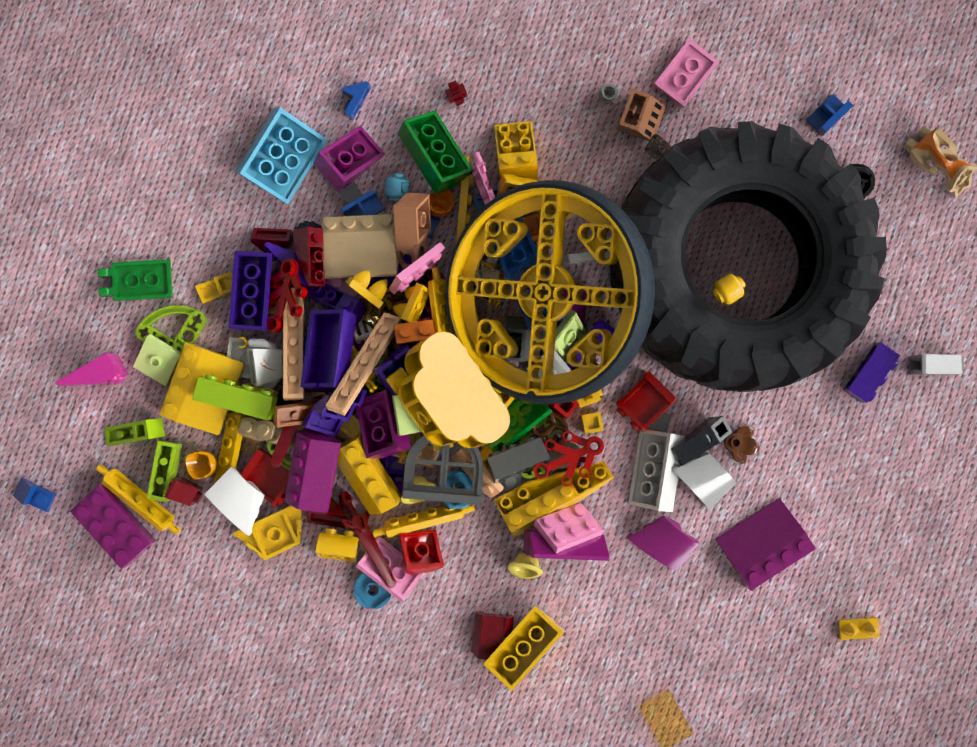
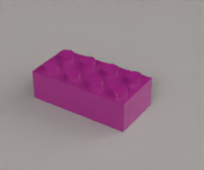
(113, 526)

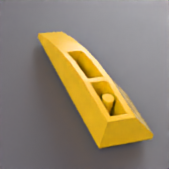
(548, 495)

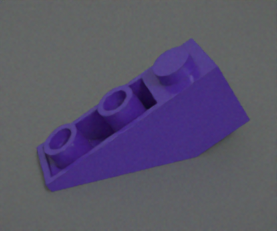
(335, 299)

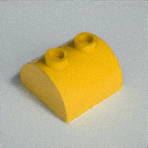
(337, 546)

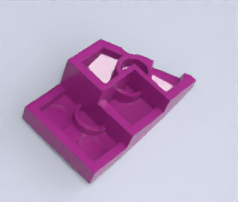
(665, 542)

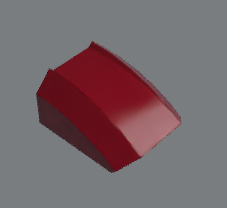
(490, 632)

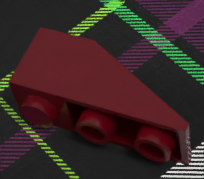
(310, 254)

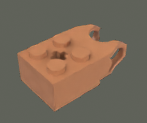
(411, 226)

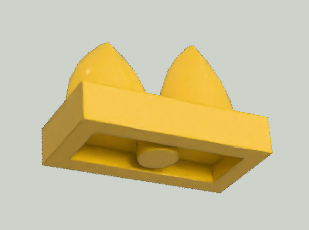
(374, 293)
(417, 298)
(858, 628)

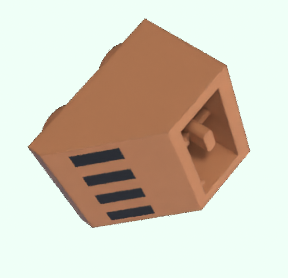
(641, 115)

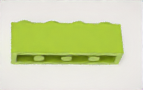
(235, 398)

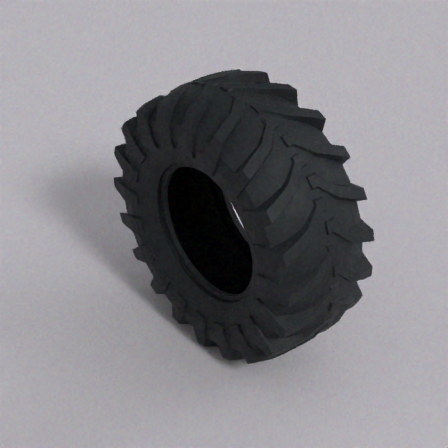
(832, 239)

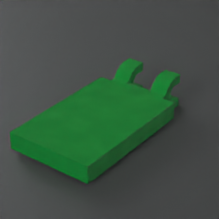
(138, 280)
(523, 418)

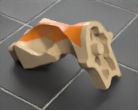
(929, 150)

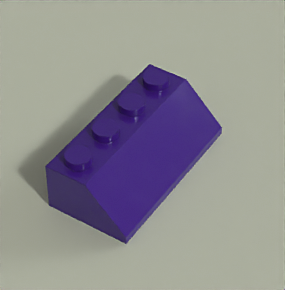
(250, 291)

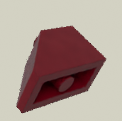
(184, 491)

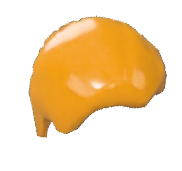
(201, 464)

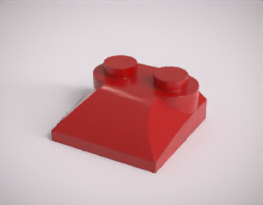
(420, 552)

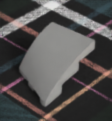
(705, 479)

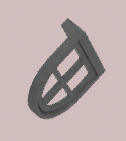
(442, 493)

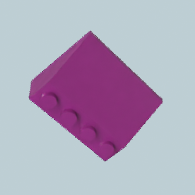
(765, 544)

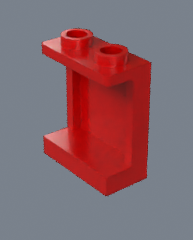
(645, 402)
(269, 479)

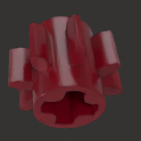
(456, 93)

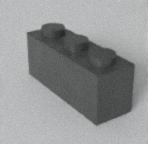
(517, 459)

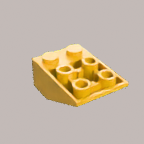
(516, 150)

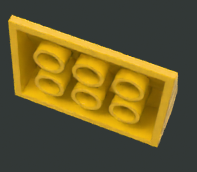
(195, 363)

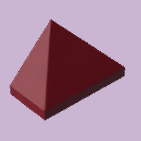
(278, 237)
(331, 518)

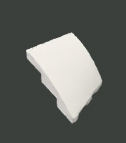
(237, 499)

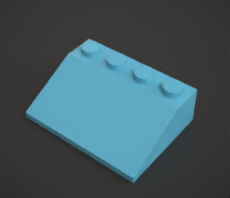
(281, 155)

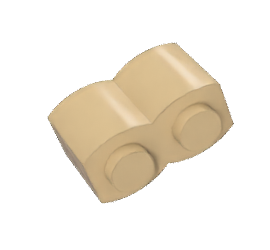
(259, 430)

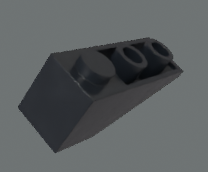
(703, 438)

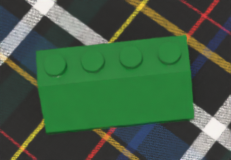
(434, 151)

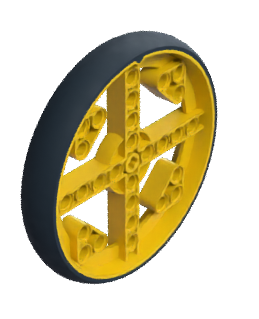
(624, 245)

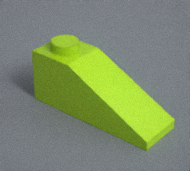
(134, 432)

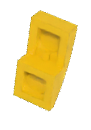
(215, 288)

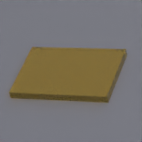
(666, 719)

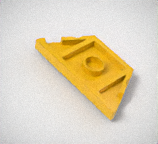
(274, 533)

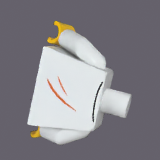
(264, 362)

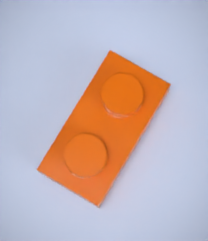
(413, 332)

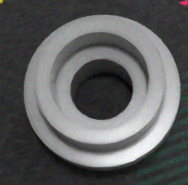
(608, 87)

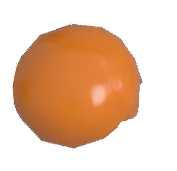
(441, 204)

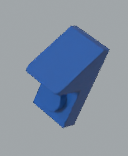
(358, 94)
(34, 495)

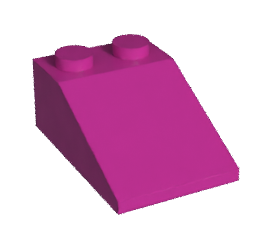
(102, 370)

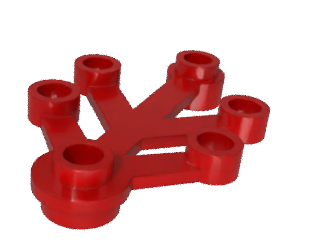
(288, 272)
(571, 456)

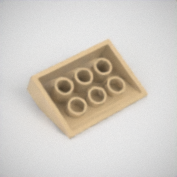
(359, 245)

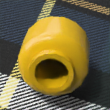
(729, 289)

